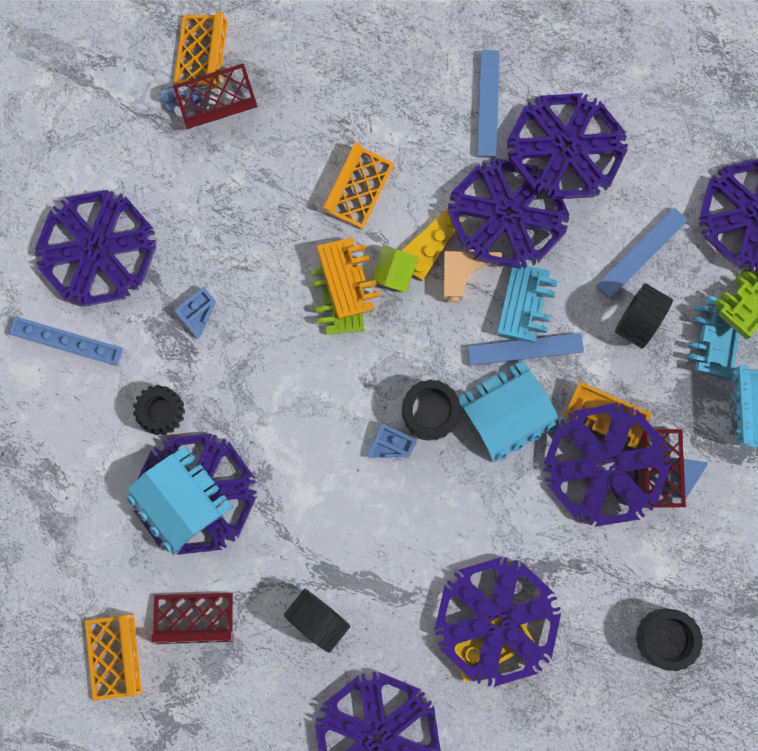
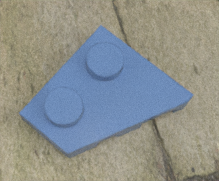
(196, 311)
(391, 443)
(692, 473)

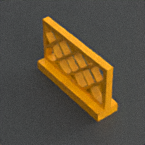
(215, 48)
(342, 183)
(129, 657)

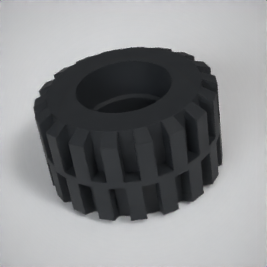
(146, 400)

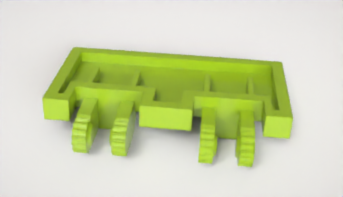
(741, 308)
(341, 326)

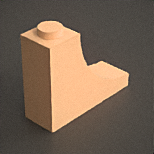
(458, 270)

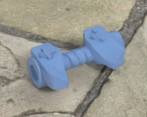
(168, 95)

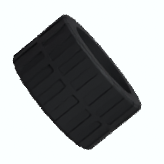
(644, 315)
(447, 393)
(316, 620)
(693, 639)

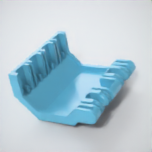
(746, 405)
(510, 411)
(176, 501)

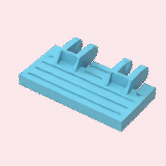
(523, 305)
(721, 339)

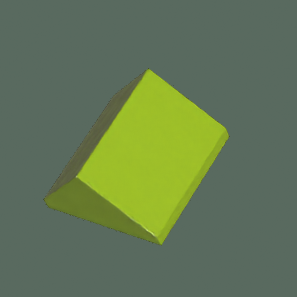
(394, 268)

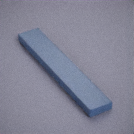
(488, 104)
(641, 253)
(65, 341)
(525, 350)

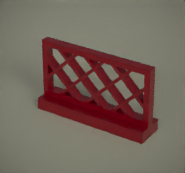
(220, 112)
(642, 475)
(193, 636)

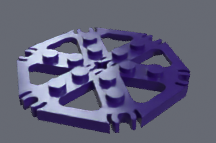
(572, 134)
(736, 219)
(498, 223)
(86, 237)
(618, 479)
(231, 489)
(510, 634)
(375, 717)

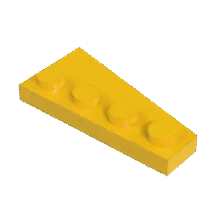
(430, 244)

